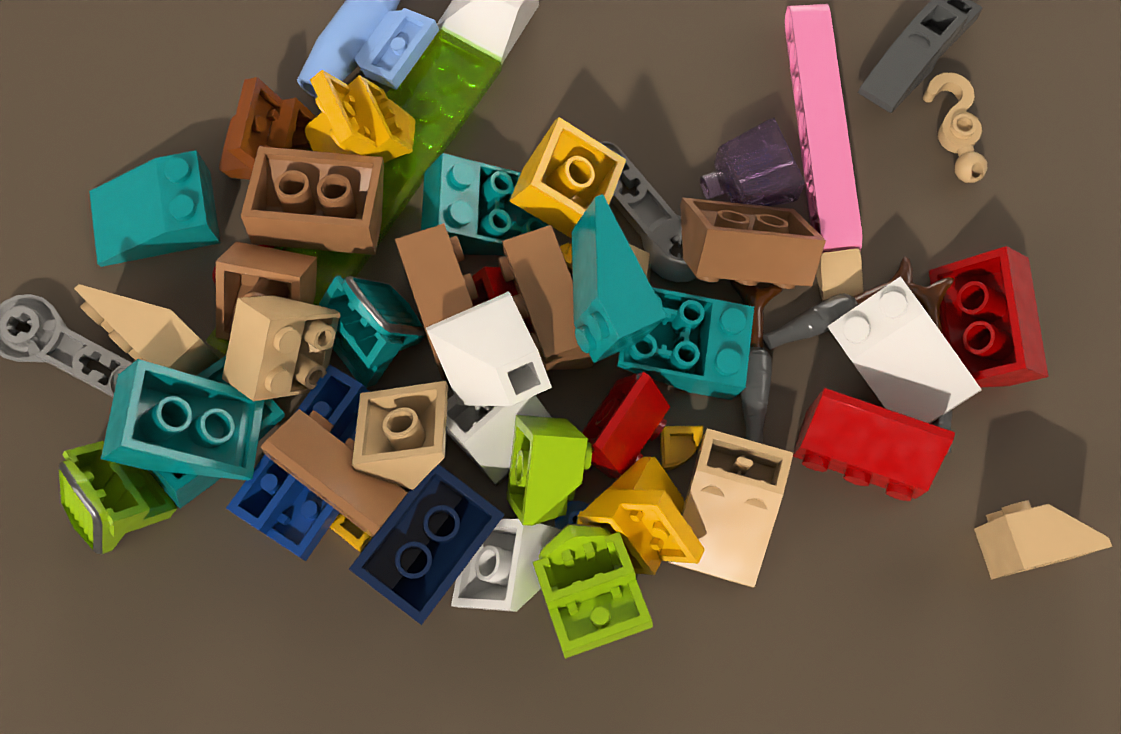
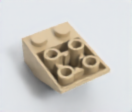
(147, 331)
(734, 504)

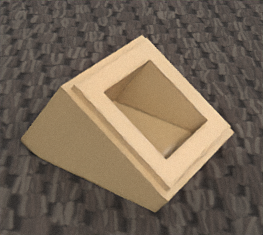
(840, 273)

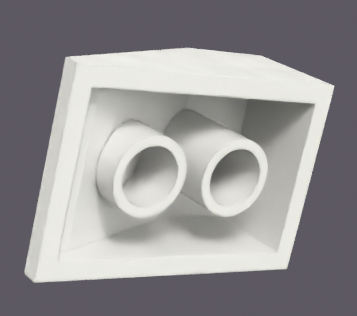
(904, 354)

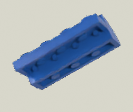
(279, 502)

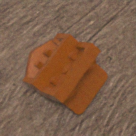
(264, 122)

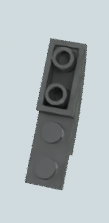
(917, 51)

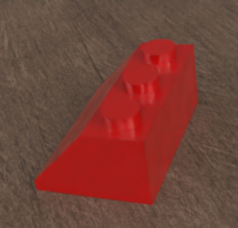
(993, 317)
(871, 445)

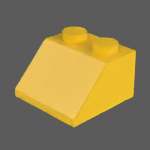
(566, 176)

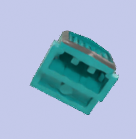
(371, 325)

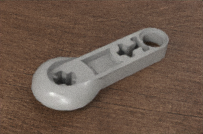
(652, 221)
(53, 342)

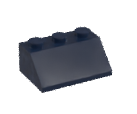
(427, 543)

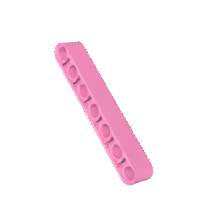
(822, 127)

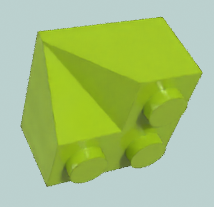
(545, 467)

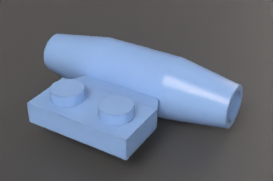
(372, 37)

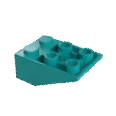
(474, 204)
(697, 347)

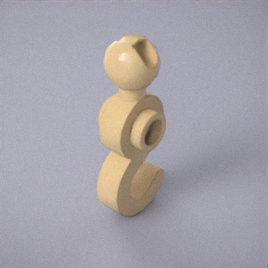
(959, 128)

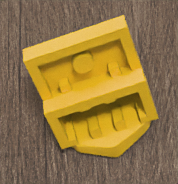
(358, 120)
(648, 515)

